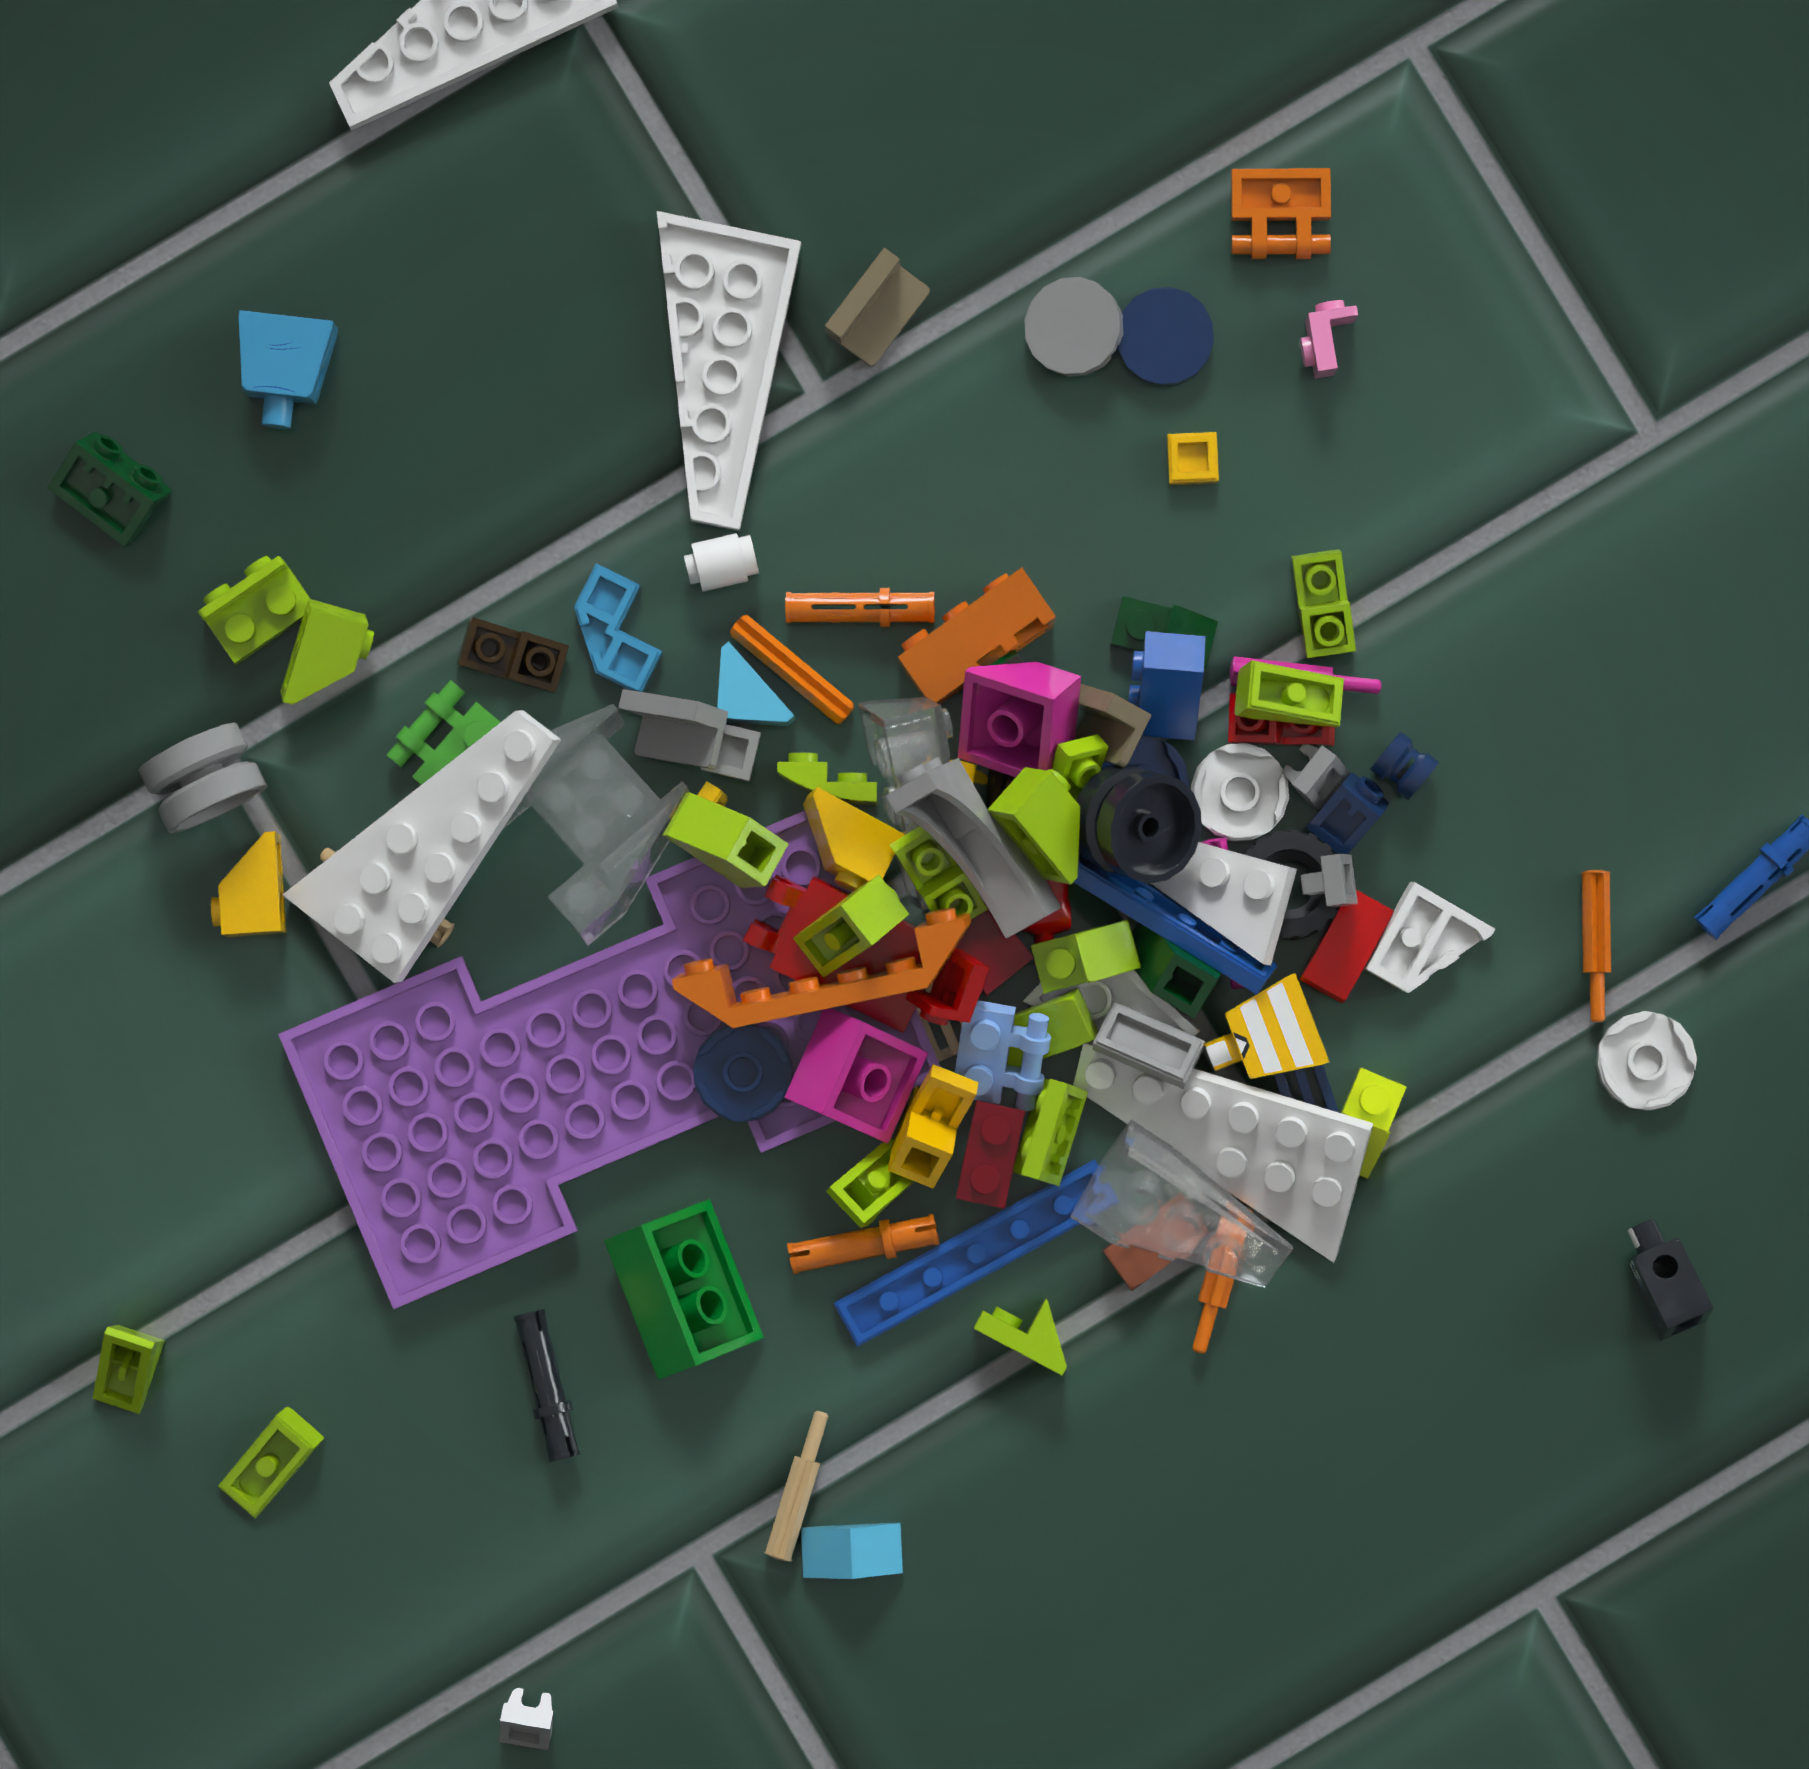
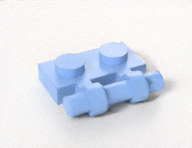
(985, 1053)

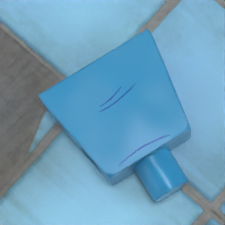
(284, 361)

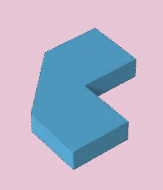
(600, 615)

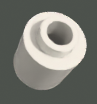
(721, 562)

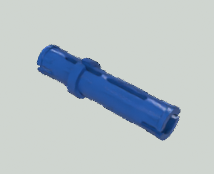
(1772, 864)

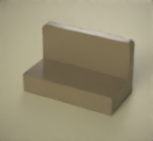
(877, 309)
(1113, 720)

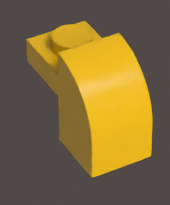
(930, 1125)

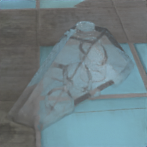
(899, 739)
(1166, 1204)

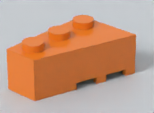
(976, 635)

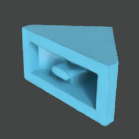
(746, 694)
(851, 1551)

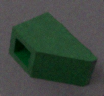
(1173, 972)

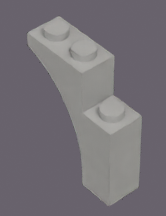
(954, 814)

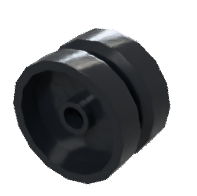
(1138, 823)

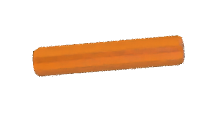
(791, 669)

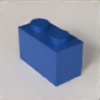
(1169, 683)

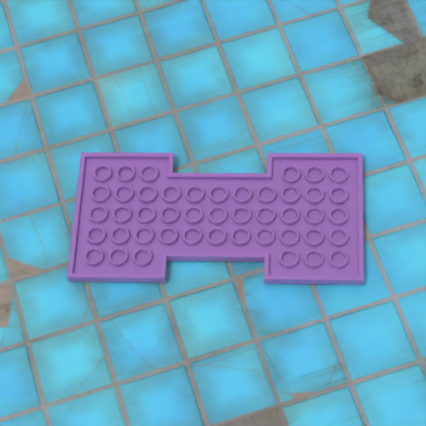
(473, 1111)

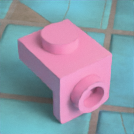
(1318, 346)

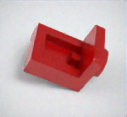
(953, 990)

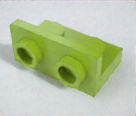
(255, 608)
(1050, 1132)

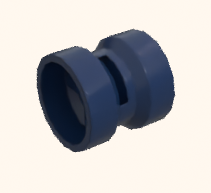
(1394, 760)

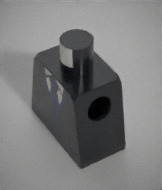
(1672, 1302)

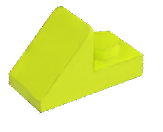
(1375, 1101)

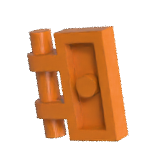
(1281, 196)

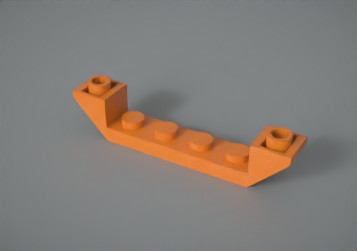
(714, 991)

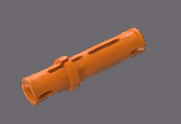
(920, 607)
(863, 1243)

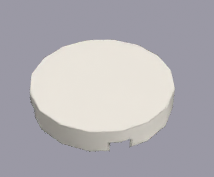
(1240, 792)
(1646, 1060)

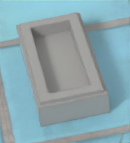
(1148, 1045)

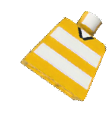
(1270, 1033)

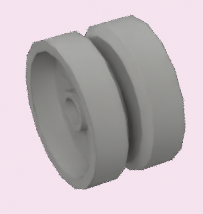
(202, 777)

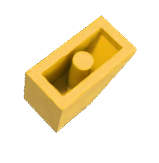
(849, 840)
(253, 892)

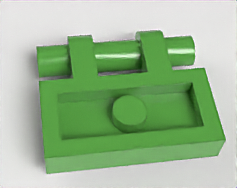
(465, 732)

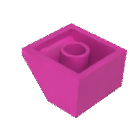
(1017, 715)
(856, 1074)

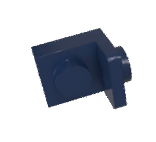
(1349, 813)

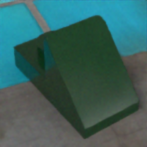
(1139, 616)

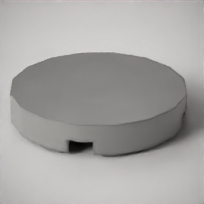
(1073, 326)

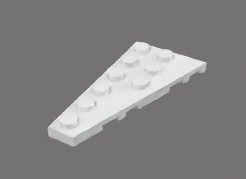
(447, 43)
(726, 328)
(410, 865)
(1260, 1146)

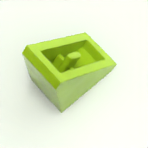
(126, 1367)

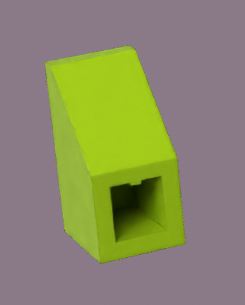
(726, 841)

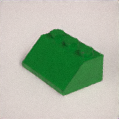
(683, 1289)

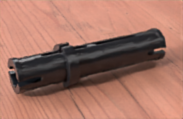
(547, 1386)

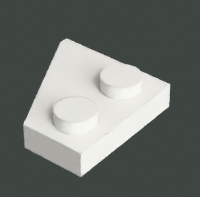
(1422, 938)

